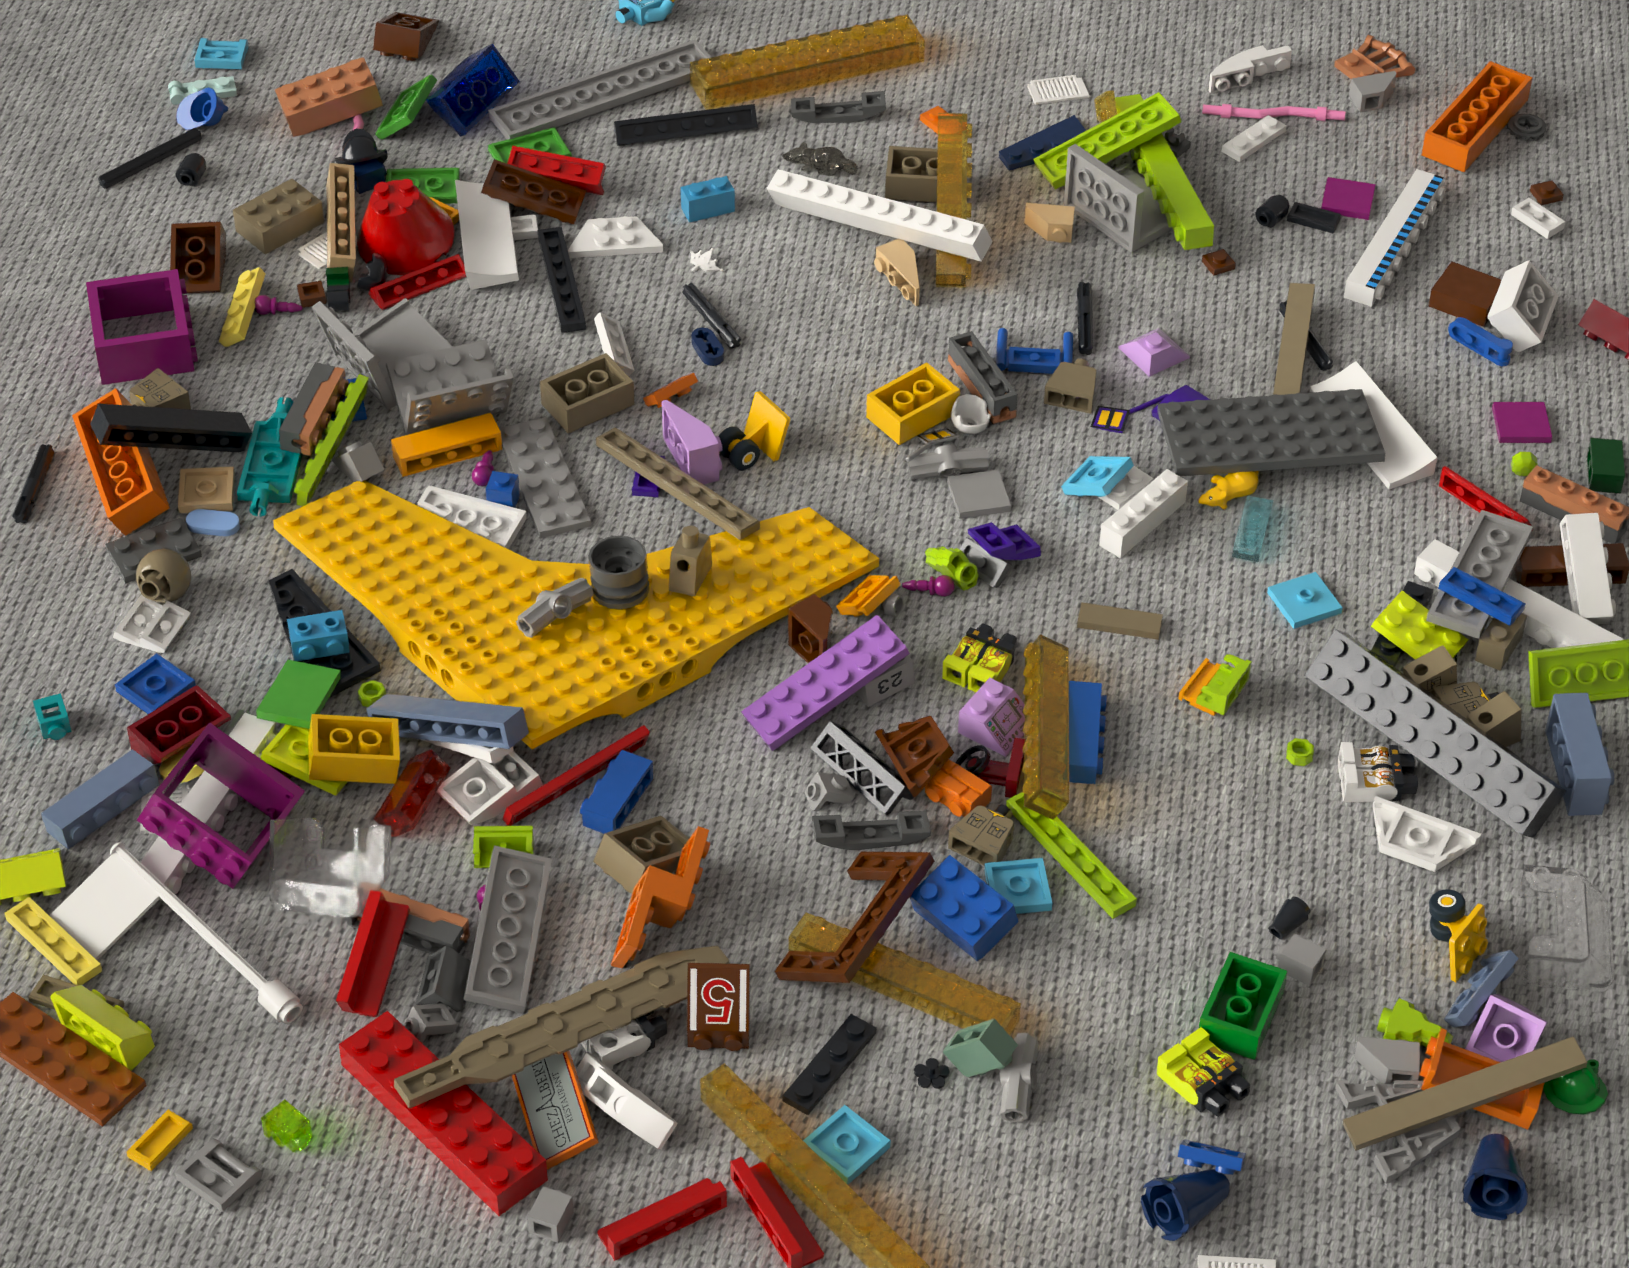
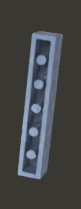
(453, 720)

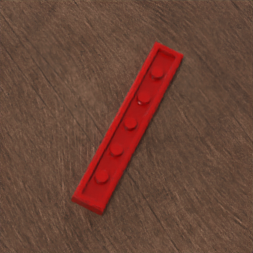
(574, 776)

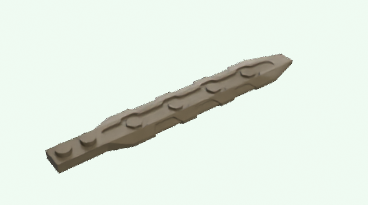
(558, 1025)

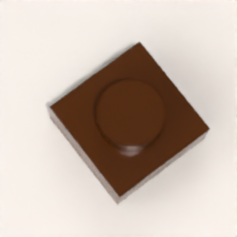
(1546, 192)
(1218, 262)
(311, 293)

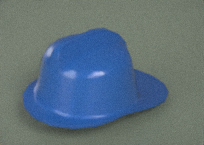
(200, 109)

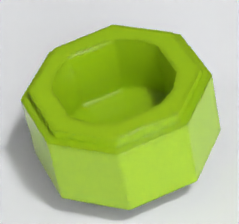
(1523, 463)
(370, 692)
(1300, 752)

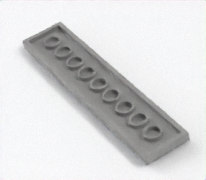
(597, 91)

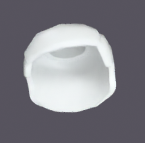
(970, 410)

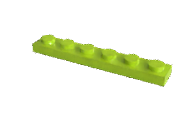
(335, 433)
(1075, 858)

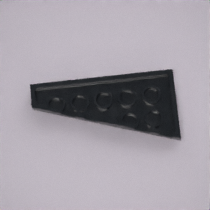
(296, 599)

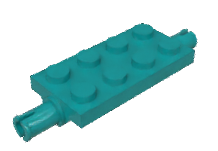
(269, 471)

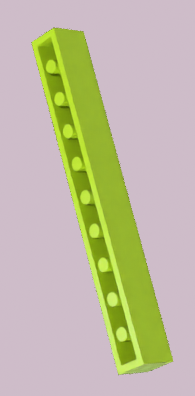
(1170, 187)

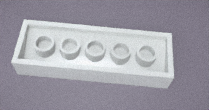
(486, 237)
(1406, 453)

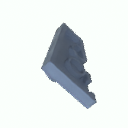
(1496, 969)

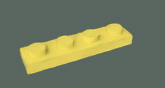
(242, 307)
(53, 942)

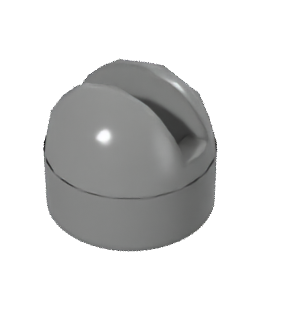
(892, 602)

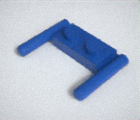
(1032, 359)

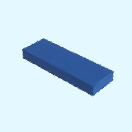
(1482, 596)

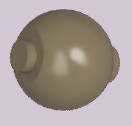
(163, 575)

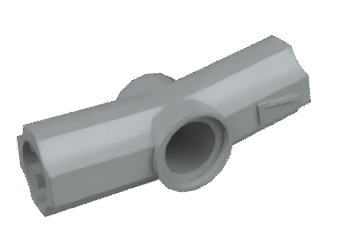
(948, 461)
(554, 605)
(1019, 1079)

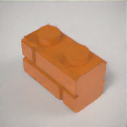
(958, 789)

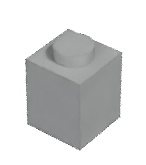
(1301, 959)
(550, 1214)

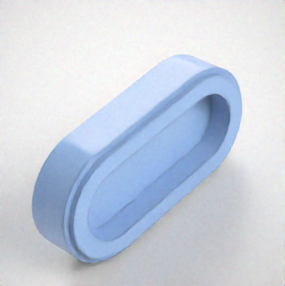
(212, 522)

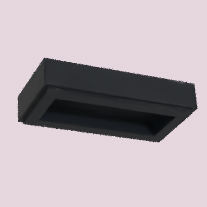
(1313, 217)

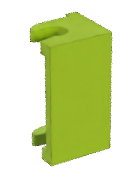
(1225, 685)
(511, 837)

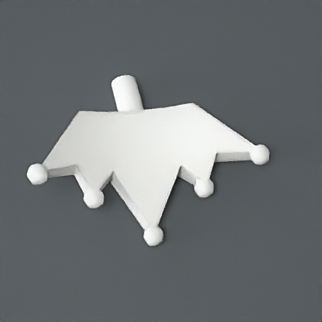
(704, 261)

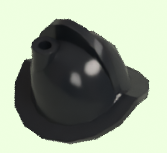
(360, 147)

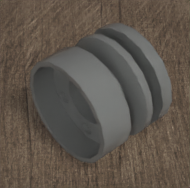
(619, 572)

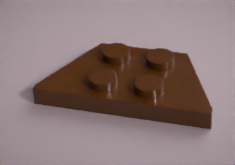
(916, 751)

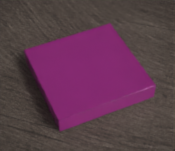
(1348, 197)
(1521, 422)

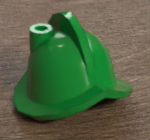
(1578, 1091)

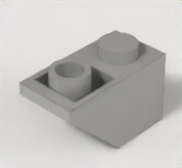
(1372, 90)
(358, 461)
(1389, 1058)

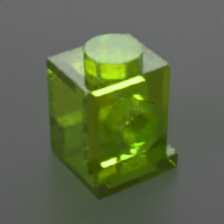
(287, 1126)

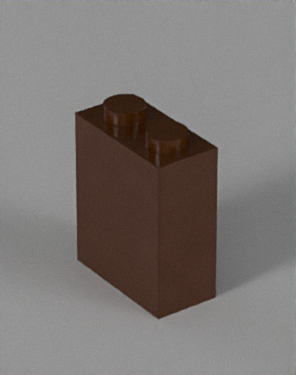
(1465, 293)

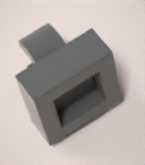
(1177, 142)

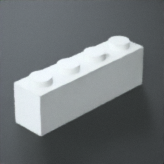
(1143, 513)
(1586, 567)

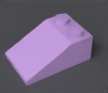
(691, 444)

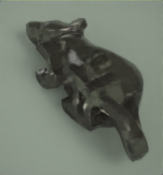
(825, 160)

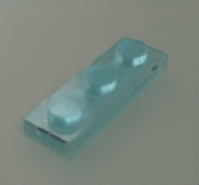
(1252, 528)

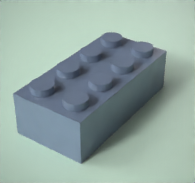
(1579, 754)

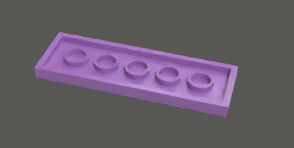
(825, 682)

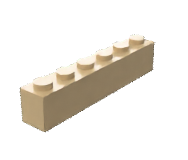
(341, 217)

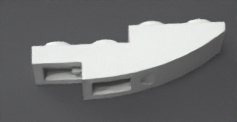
(1245, 65)
(623, 1102)

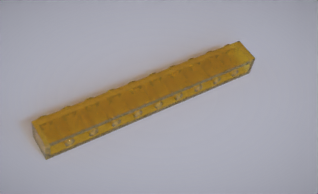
(805, 1172)

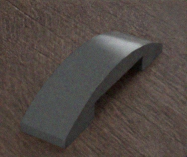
(839, 112)
(862, 835)

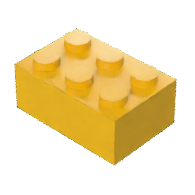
(912, 403)
(353, 749)

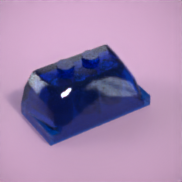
(472, 89)

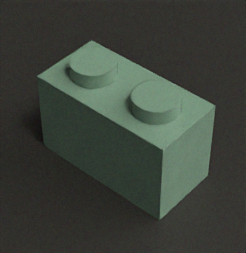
(980, 1048)

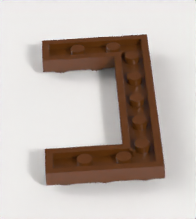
(902, 875)

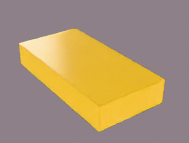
(159, 1140)

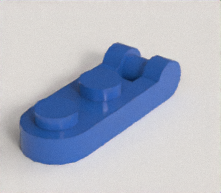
(1481, 341)

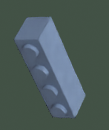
(100, 799)

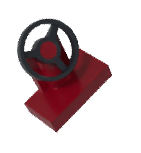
(995, 771)

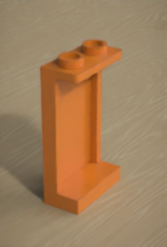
(1451, 1062)

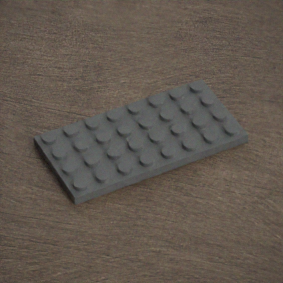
(1270, 432)

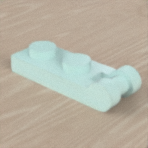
(223, 87)

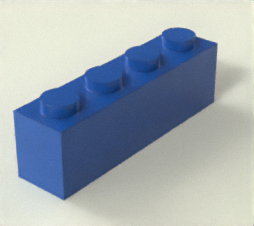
(1084, 730)

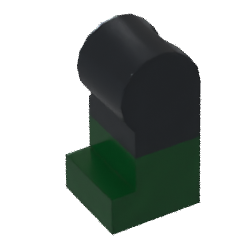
(338, 288)

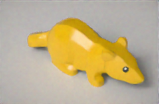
(1230, 487)

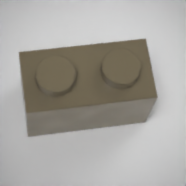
(1499, 642)

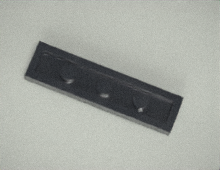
(829, 1064)

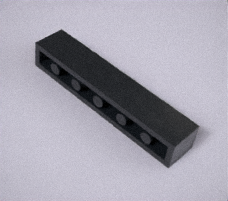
(170, 428)

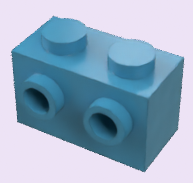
(707, 199)
(318, 635)

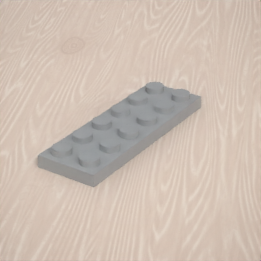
(544, 478)
(1489, 556)
(508, 929)

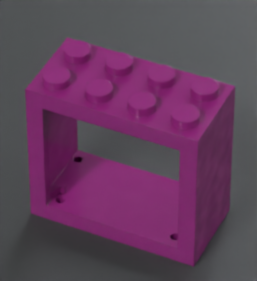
(140, 355)
(241, 773)

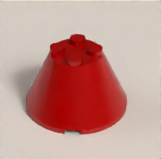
(404, 227)

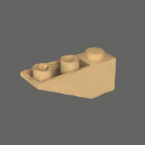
(898, 263)

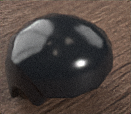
(377, 273)

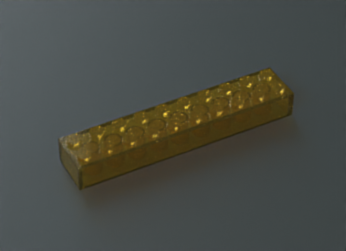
(806, 62)

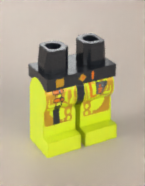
(980, 657)
(1203, 1073)

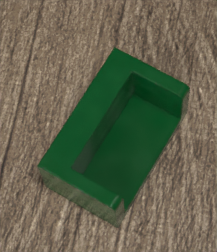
(1605, 465)

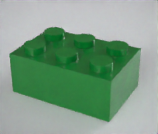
(1243, 1004)

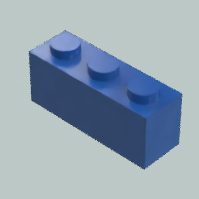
(617, 792)

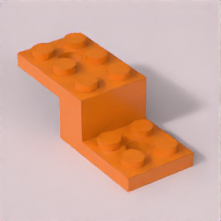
(661, 897)

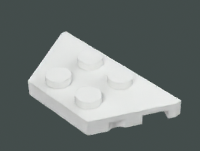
(614, 237)
(1418, 836)

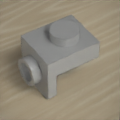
(828, 788)

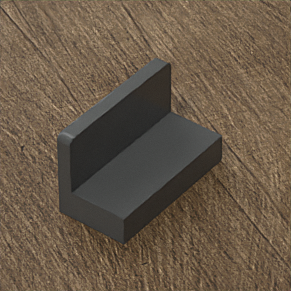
(444, 979)

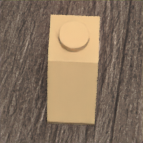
(1050, 221)

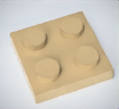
(206, 489)

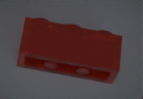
(412, 792)

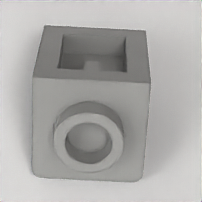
(429, 1020)

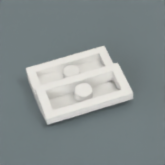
(151, 624)

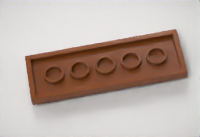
(64, 1061)

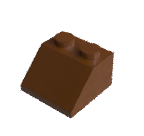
(810, 627)

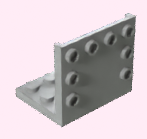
(1113, 200)
(389, 337)
(448, 386)

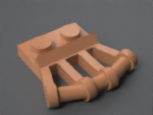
(1359, 65)

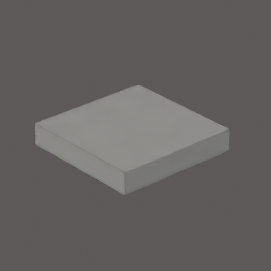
(979, 494)

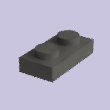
(988, 568)

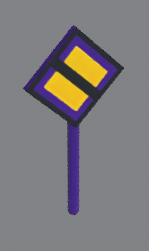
(1115, 418)

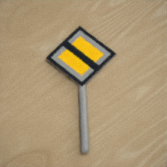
(932, 438)

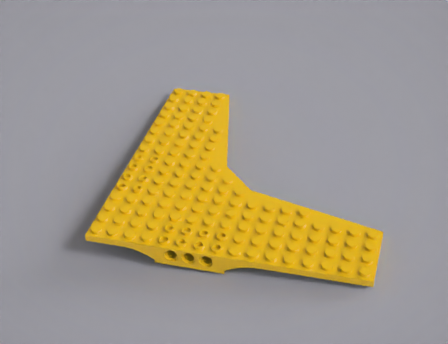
(458, 599)

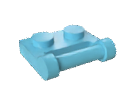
(221, 54)

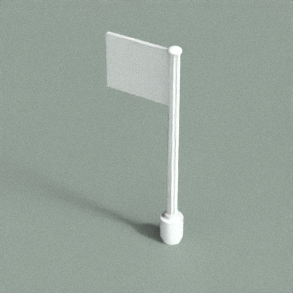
(122, 893)

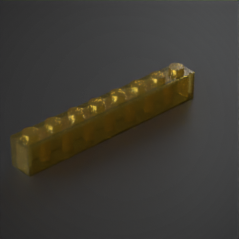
(953, 190)
(1046, 727)
(912, 980)

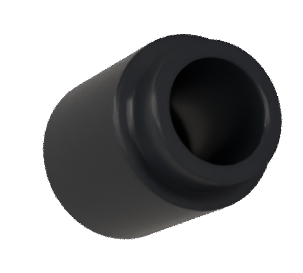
(191, 169)
(1272, 211)

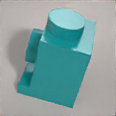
(55, 723)

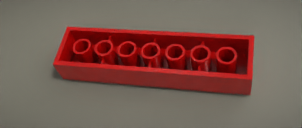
(452, 1126)

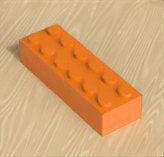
(1476, 116)
(122, 473)

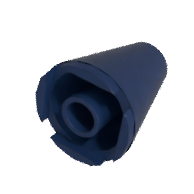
(1495, 1180)
(1183, 1200)

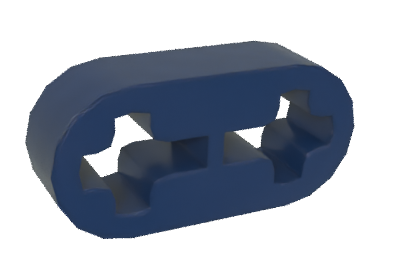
(703, 348)

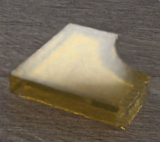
(1105, 106)

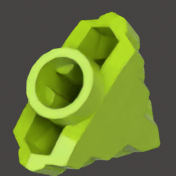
(953, 564)
(1408, 1024)

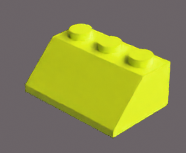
(31, 874)
(103, 1025)

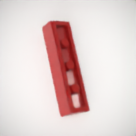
(418, 282)
(1476, 497)

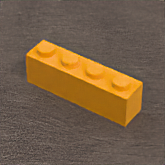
(446, 444)

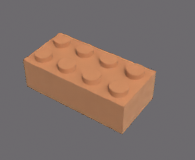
(328, 97)

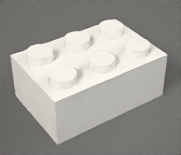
(1523, 306)

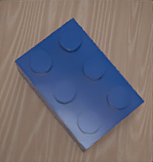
(964, 908)

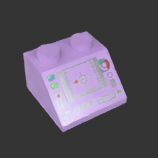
(993, 717)

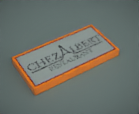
(555, 1108)

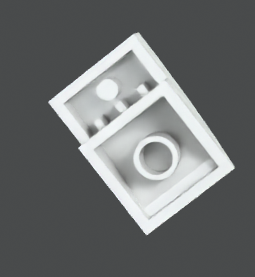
(486, 789)

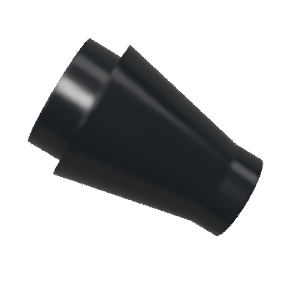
(1290, 916)

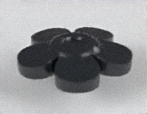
(931, 1073)

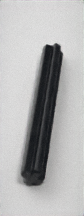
(149, 158)

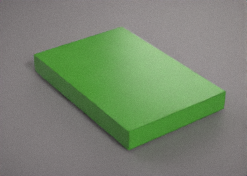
(406, 107)
(544, 140)
(434, 182)
(298, 693)

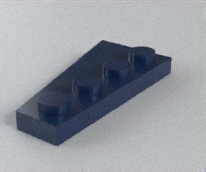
(1024, 151)

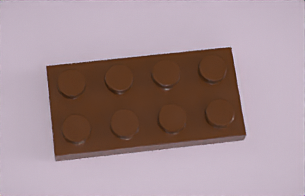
(533, 191)

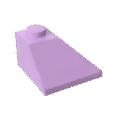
(1154, 352)
(1505, 1030)

